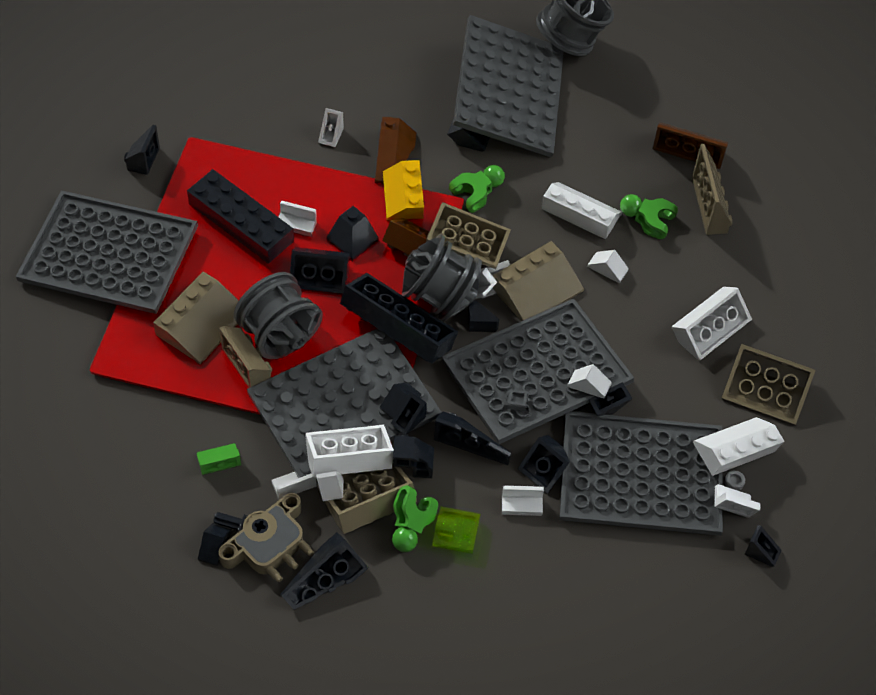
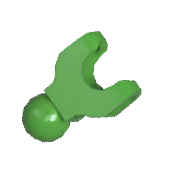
(478, 185)
(648, 213)
(411, 518)

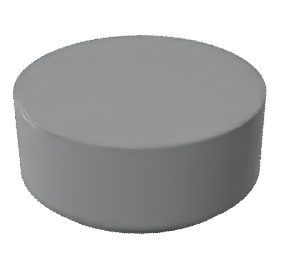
(734, 480)

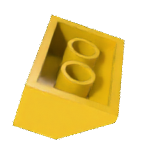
(403, 191)

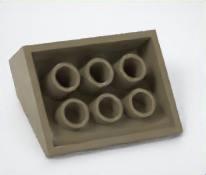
(710, 194)
(470, 234)
(537, 282)
(196, 316)
(768, 384)
(367, 497)

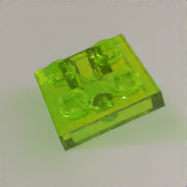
(456, 529)

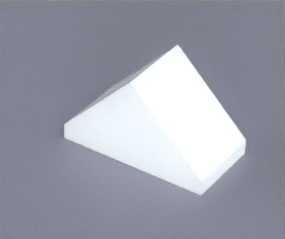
(331, 127)
(609, 264)
(590, 380)
(330, 485)

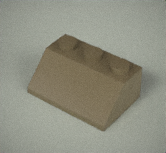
(244, 356)

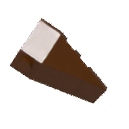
(395, 144)

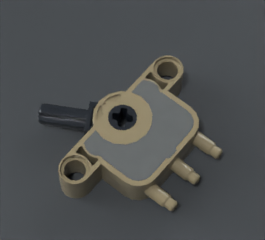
(265, 537)

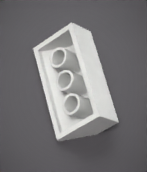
(580, 209)
(712, 322)
(738, 445)
(349, 450)

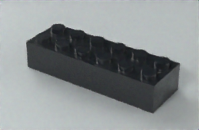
(240, 216)
(398, 317)

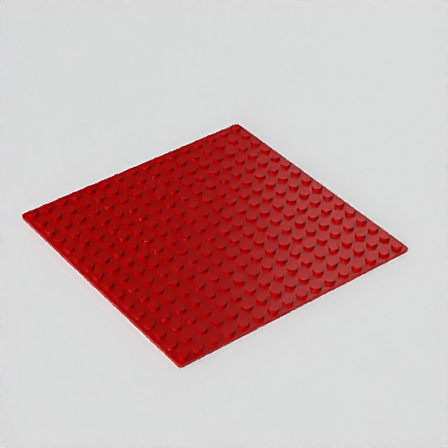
(139, 357)

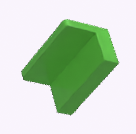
(219, 458)

